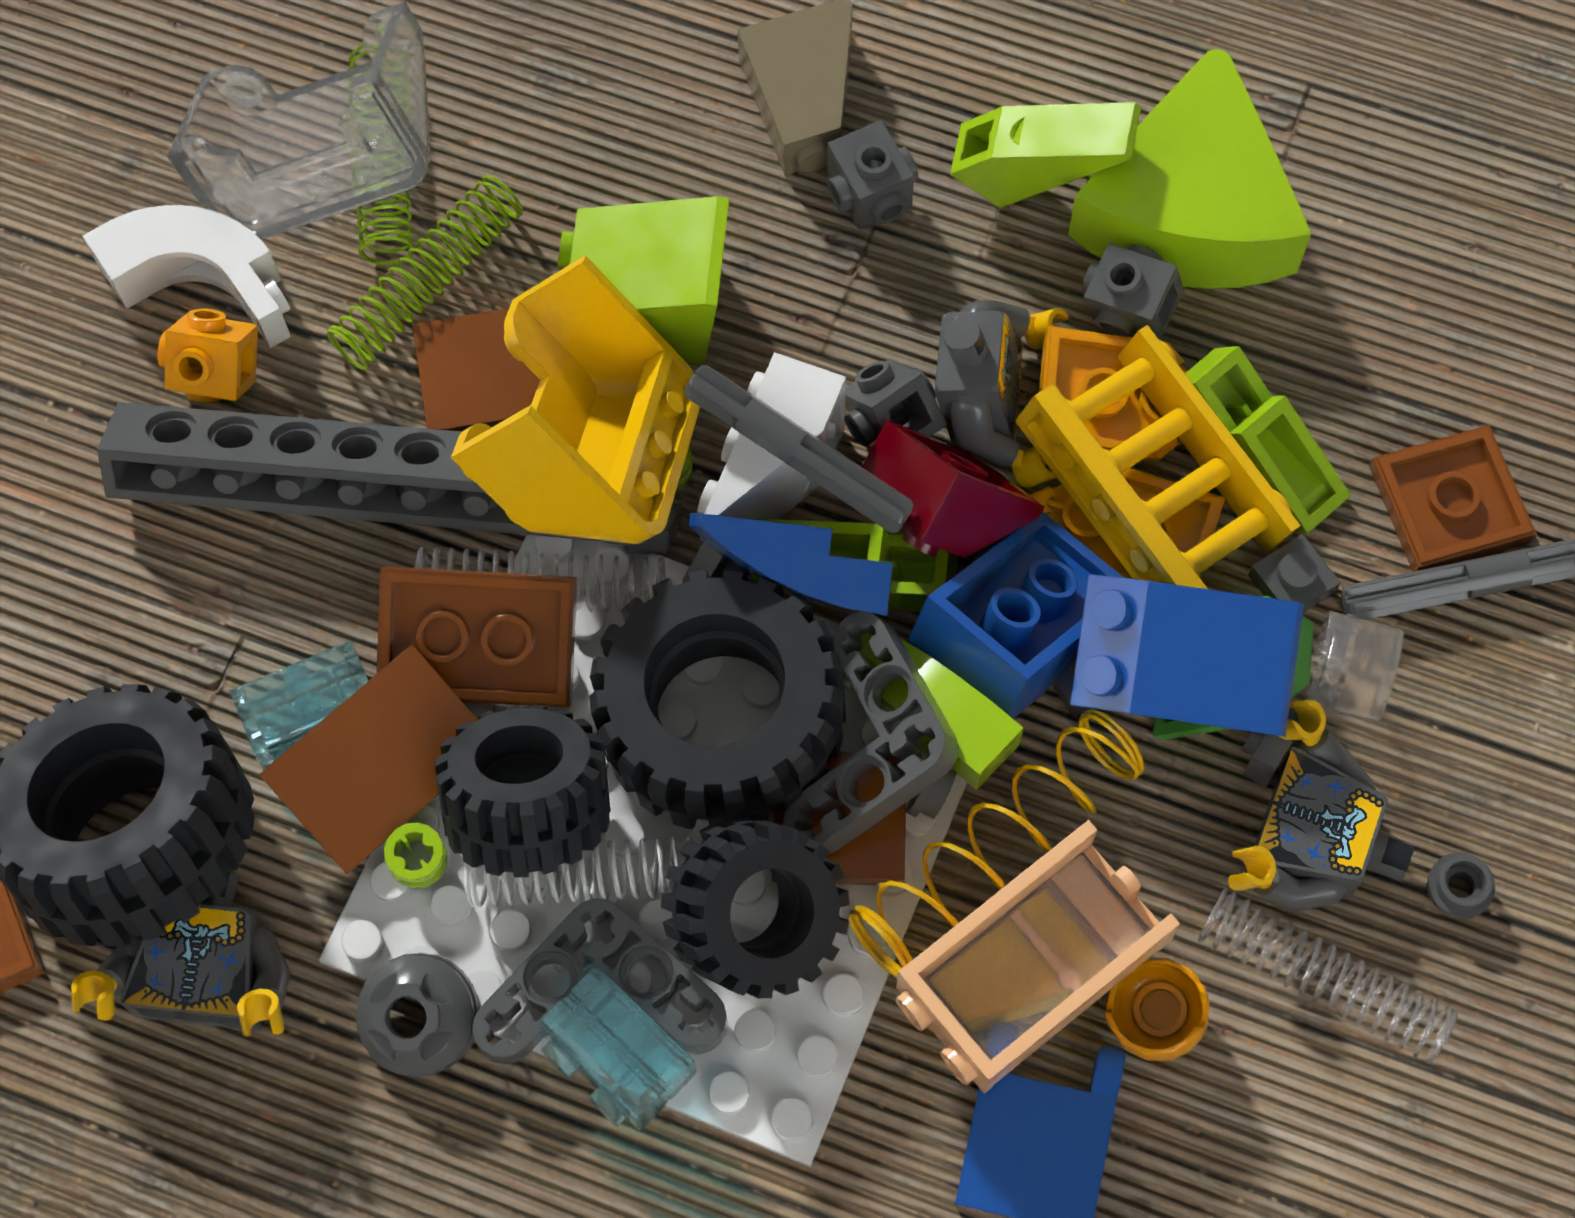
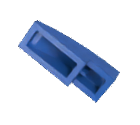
(798, 561)

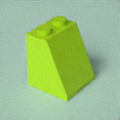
(661, 260)

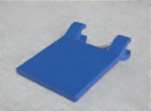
(1041, 1144)

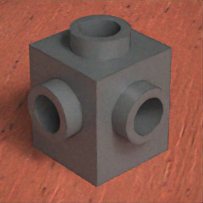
(870, 175)
(1131, 290)
(893, 394)

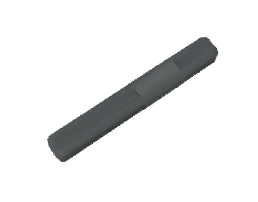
(799, 448)
(1460, 581)

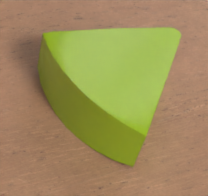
(1199, 188)

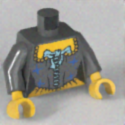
(981, 381)
(1319, 824)
(200, 972)

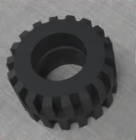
(523, 790)
(803, 920)

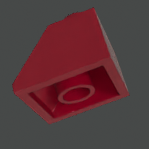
(954, 493)

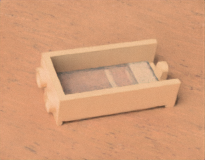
(1030, 960)

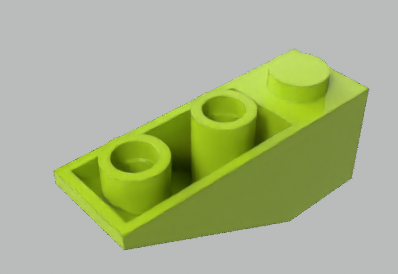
(1041, 147)

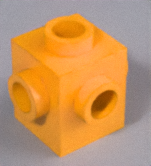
(209, 356)

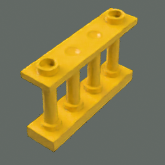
(1110, 503)

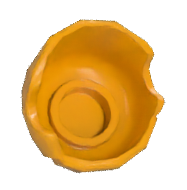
(1158, 1010)

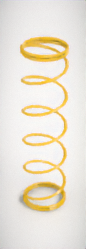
(879, 921)

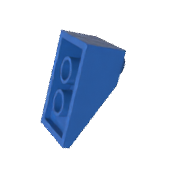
(1012, 614)
(1187, 654)

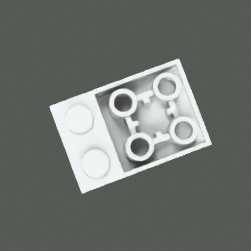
(753, 479)

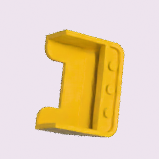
(606, 421)

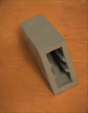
(800, 80)

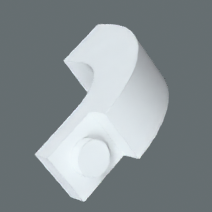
(191, 244)

